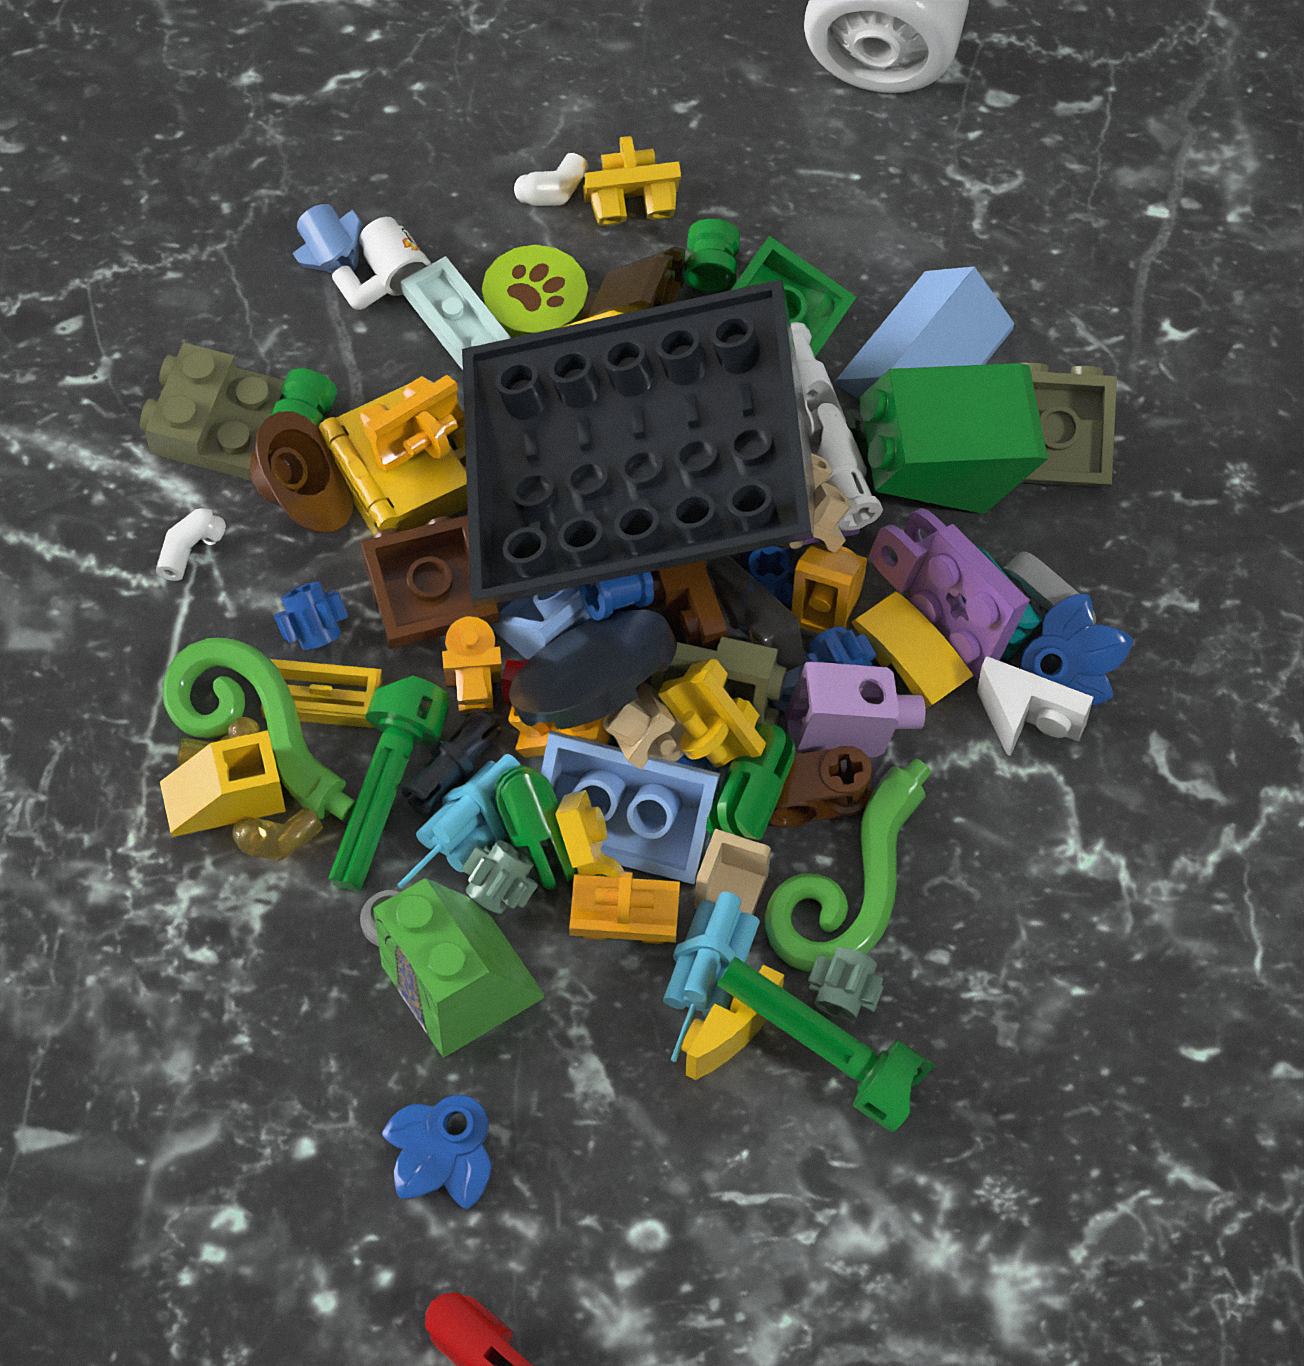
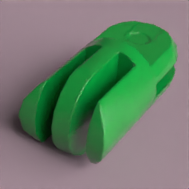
(753, 787)
(528, 812)

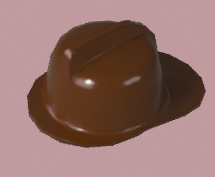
(300, 473)

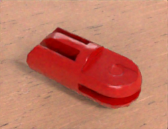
(469, 1332)

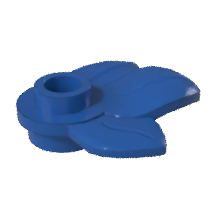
(1083, 648)
(436, 1157)

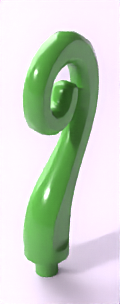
(301, 774)
(883, 816)

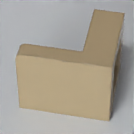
(733, 867)

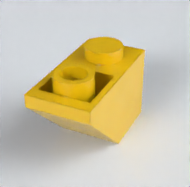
(223, 785)

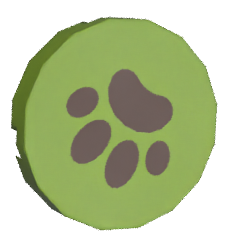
(535, 290)

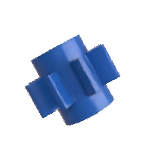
(772, 570)
(311, 616)
(841, 647)

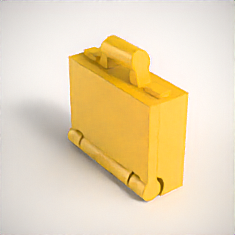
(408, 493)

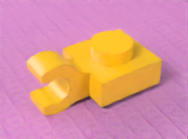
(583, 833)

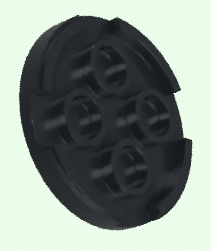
(592, 669)

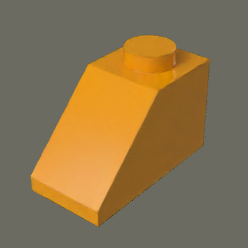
(827, 587)

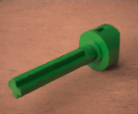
(404, 722)
(883, 1077)

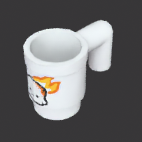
(391, 256)

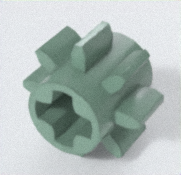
(499, 877)
(845, 983)

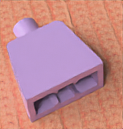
(849, 708)

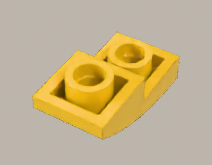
(913, 647)
(723, 1033)

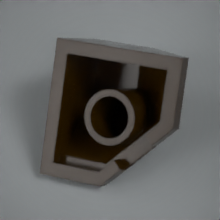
(640, 284)

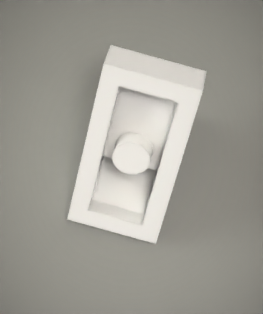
(1020, 696)

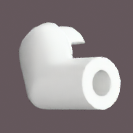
(552, 187)
(183, 536)

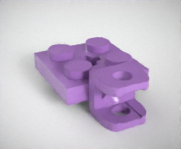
(942, 571)

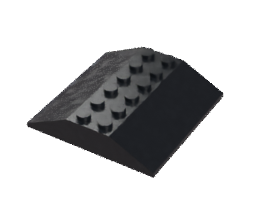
(635, 444)

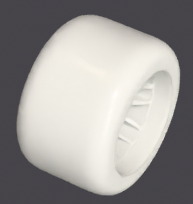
(885, 42)

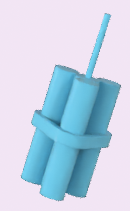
(465, 819)
(713, 940)

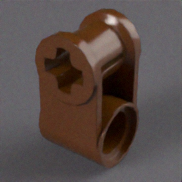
(816, 787)

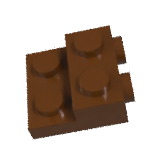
(422, 580)
(688, 605)

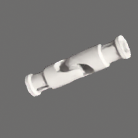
(831, 436)

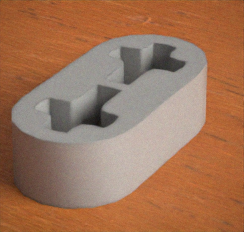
(1038, 582)

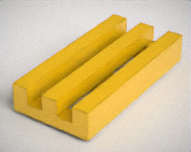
(326, 704)

